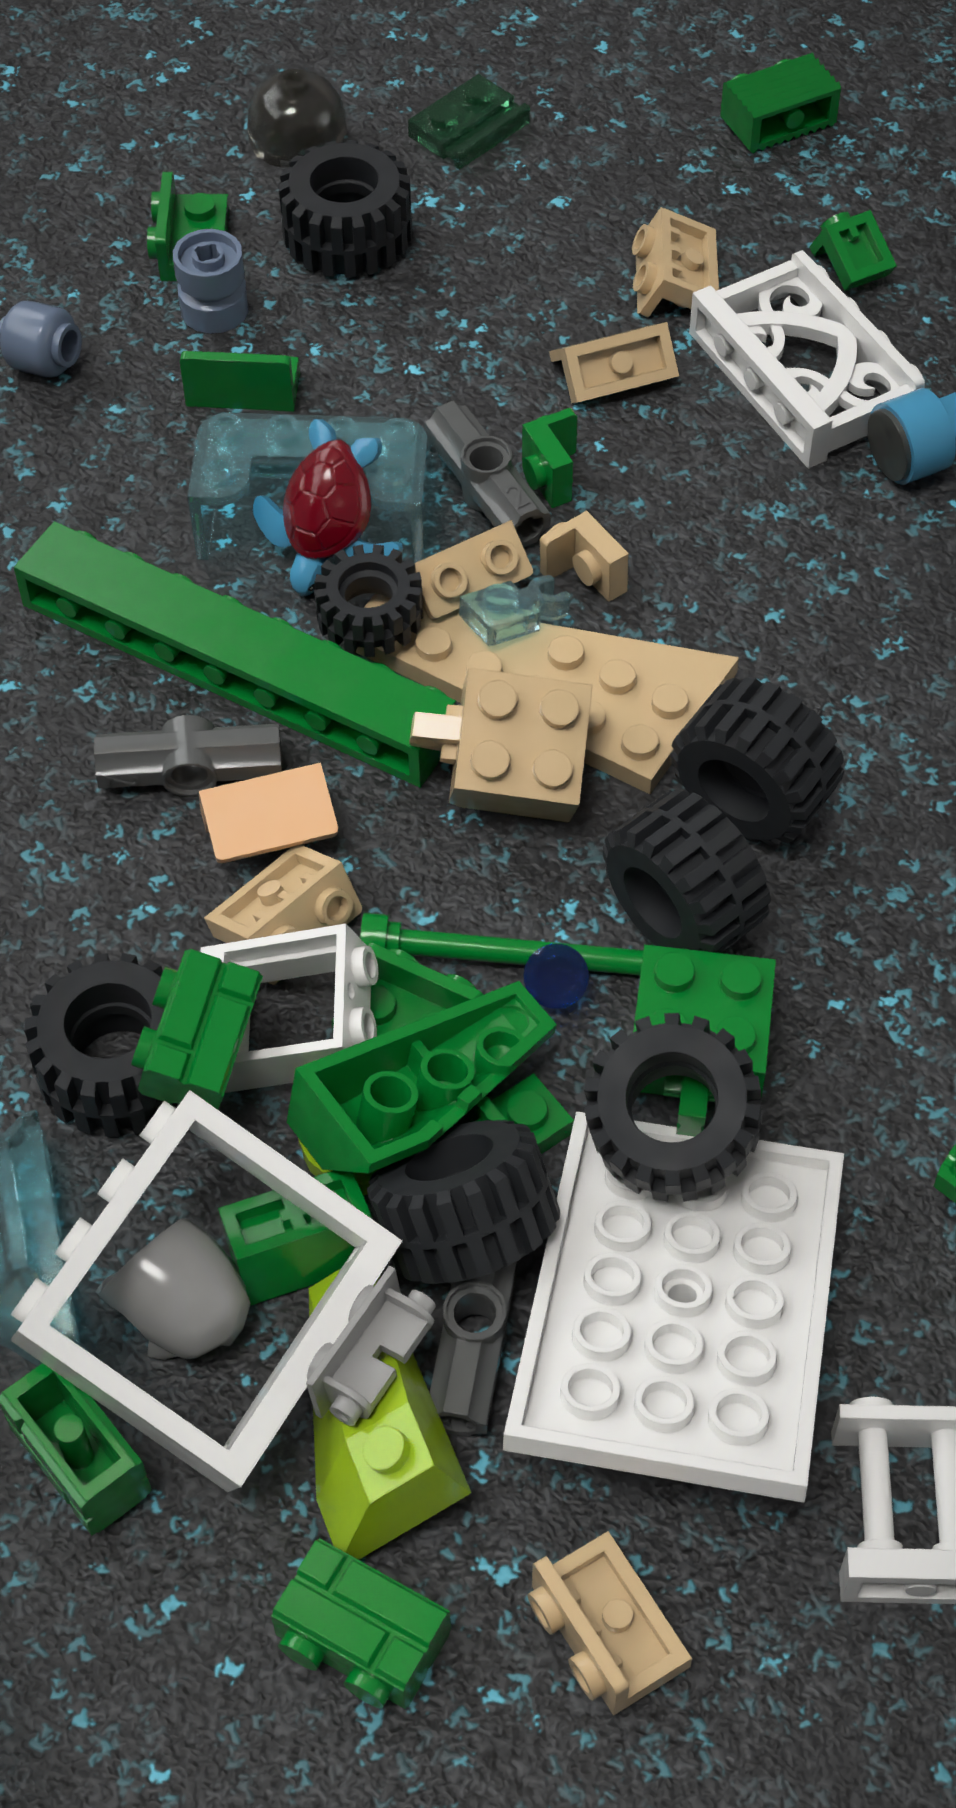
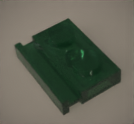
(468, 121)

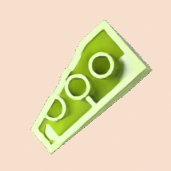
(385, 1468)

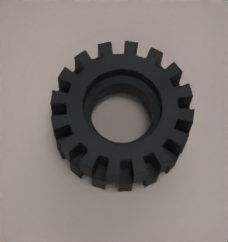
(364, 575)

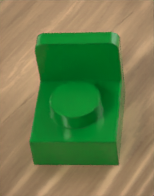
(854, 248)
(529, 1105)

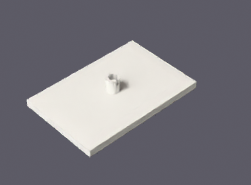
(682, 1327)

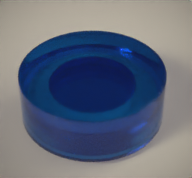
(556, 976)

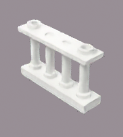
(879, 1565)

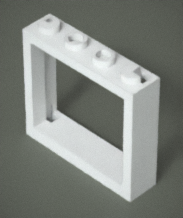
(233, 1462)

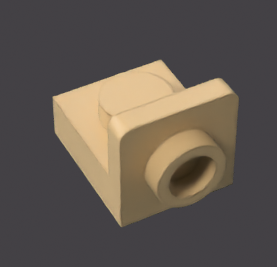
(590, 550)

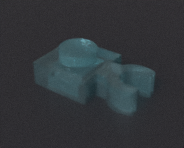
(508, 613)

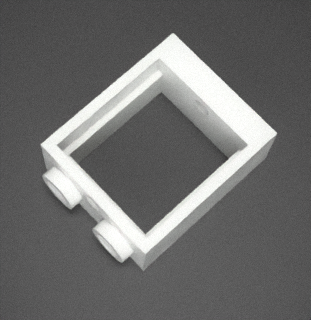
(301, 955)

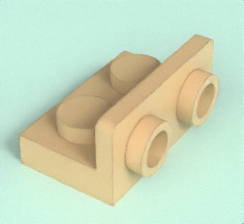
(673, 260)
(472, 566)
(288, 896)

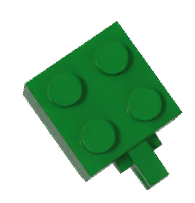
(719, 987)

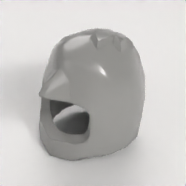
(180, 1293)

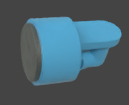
(913, 435)

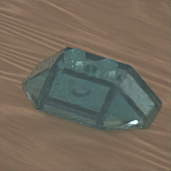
(28, 1227)

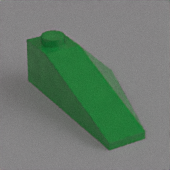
(412, 1082)

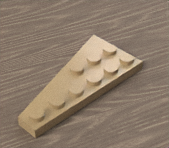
(638, 692)

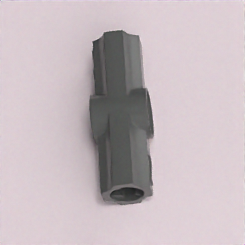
(486, 472)
(187, 755)
(470, 1361)

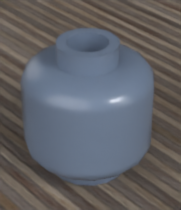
(39, 339)

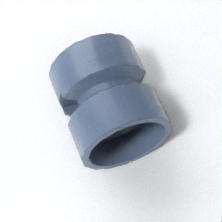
(210, 280)

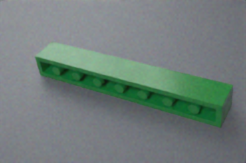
(230, 650)

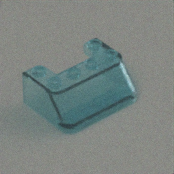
(249, 445)

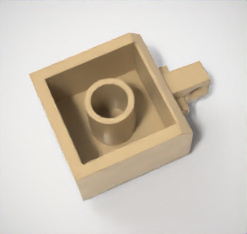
(512, 743)

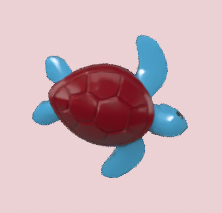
(323, 505)

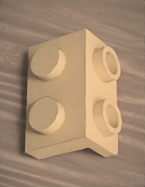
(609, 1622)

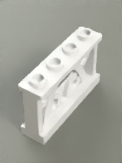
(801, 418)

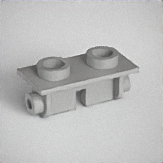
(347, 1373)

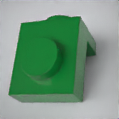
(547, 453)

